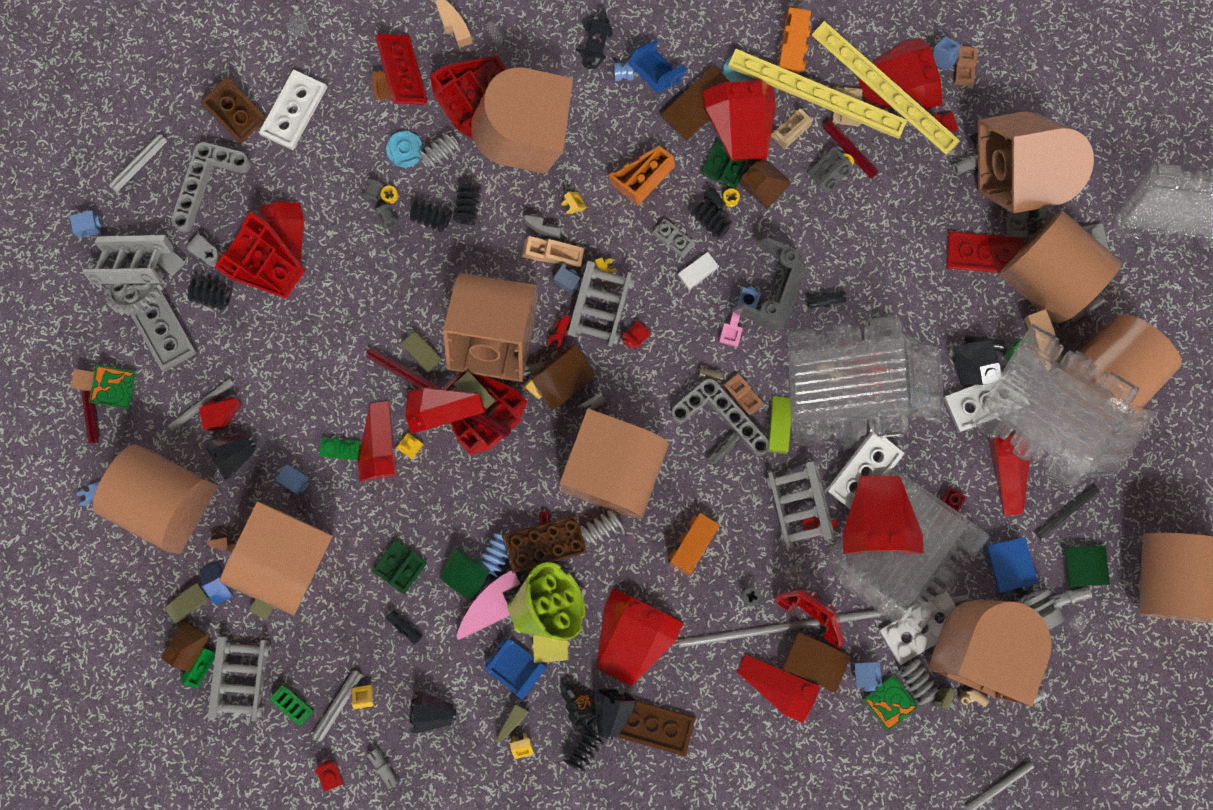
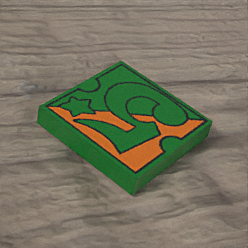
(112, 387)
(890, 703)

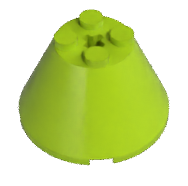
(548, 604)

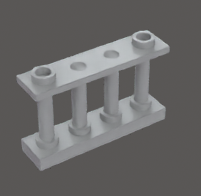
(128, 245)
(587, 290)
(820, 510)
(222, 667)

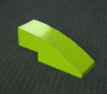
(780, 425)

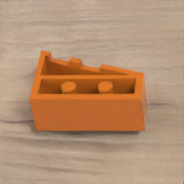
(794, 40)
(642, 176)
(693, 544)

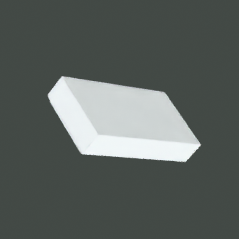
(698, 270)

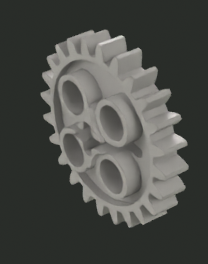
(133, 296)

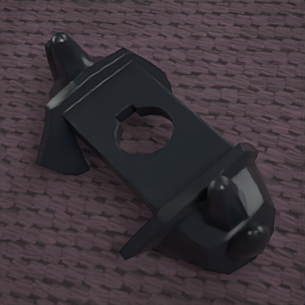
(592, 55)

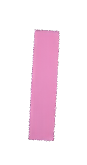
(489, 606)

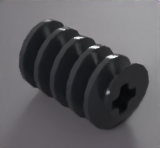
(466, 203)
(429, 216)
(711, 219)
(208, 295)
(584, 749)

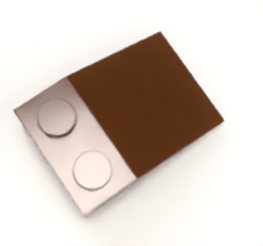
(233, 110)

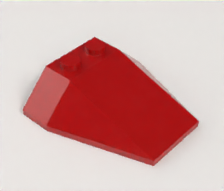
(913, 70)
(461, 87)
(742, 117)
(261, 259)
(506, 409)
(882, 519)
(811, 604)
(633, 637)

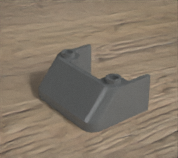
(777, 313)

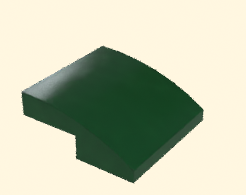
(722, 169)
(399, 566)
(1086, 566)
(464, 573)

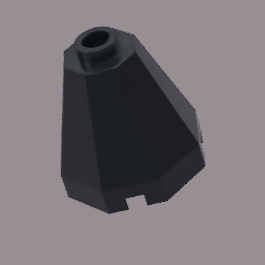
(230, 453)
(613, 711)
(430, 713)

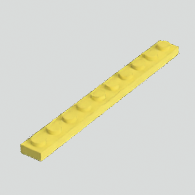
(886, 88)
(817, 93)

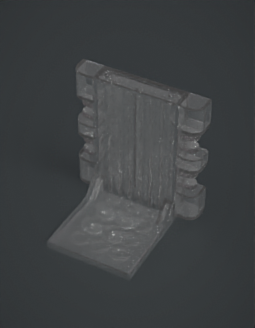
(1171, 204)
(861, 381)
(1061, 411)
(895, 580)

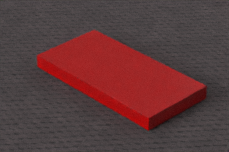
(401, 69)
(981, 251)

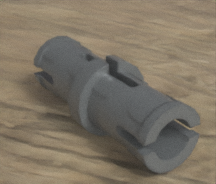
(724, 449)

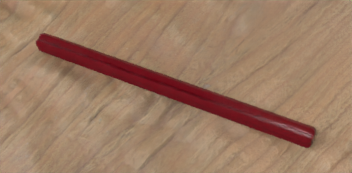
(421, 382)

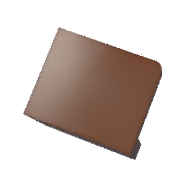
(380, 86)

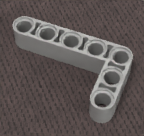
(201, 179)
(711, 398)

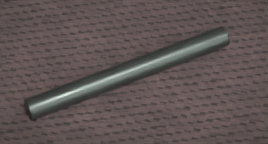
(1067, 512)

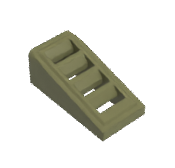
(944, 698)
(516, 715)

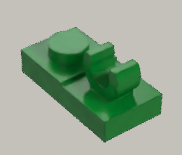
(339, 449)
(199, 668)

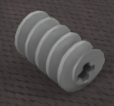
(439, 151)
(600, 528)
(919, 682)

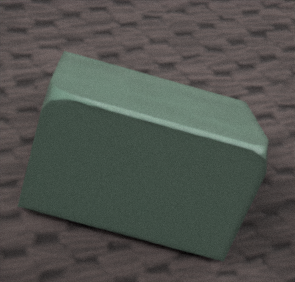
(1039, 214)

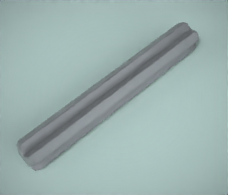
(137, 163)
(337, 706)

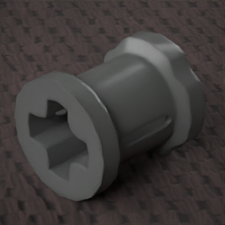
(372, 191)
(386, 216)
(756, 593)

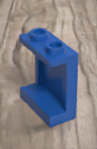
(655, 68)
(1011, 565)
(515, 668)

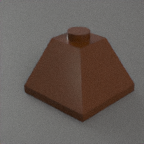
(764, 182)
(184, 646)

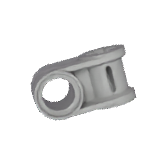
(203, 249)

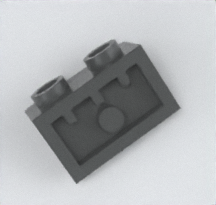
(830, 170)

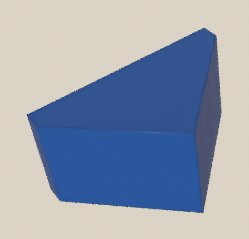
(210, 582)

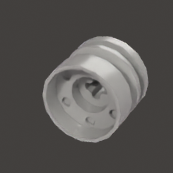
(1036, 601)

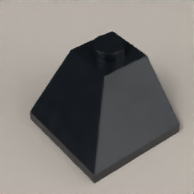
(977, 363)

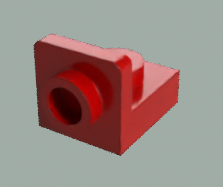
(947, 121)
(635, 335)
(329, 775)

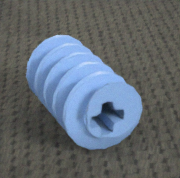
(495, 555)

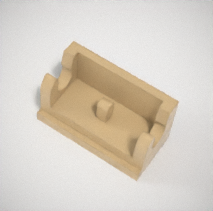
(792, 128)

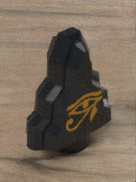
(580, 706)

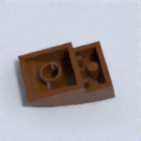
(562, 377)
(816, 662)

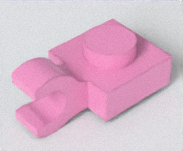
(731, 333)

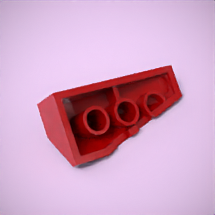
(287, 222)
(433, 407)
(377, 448)
(1010, 475)
(784, 690)

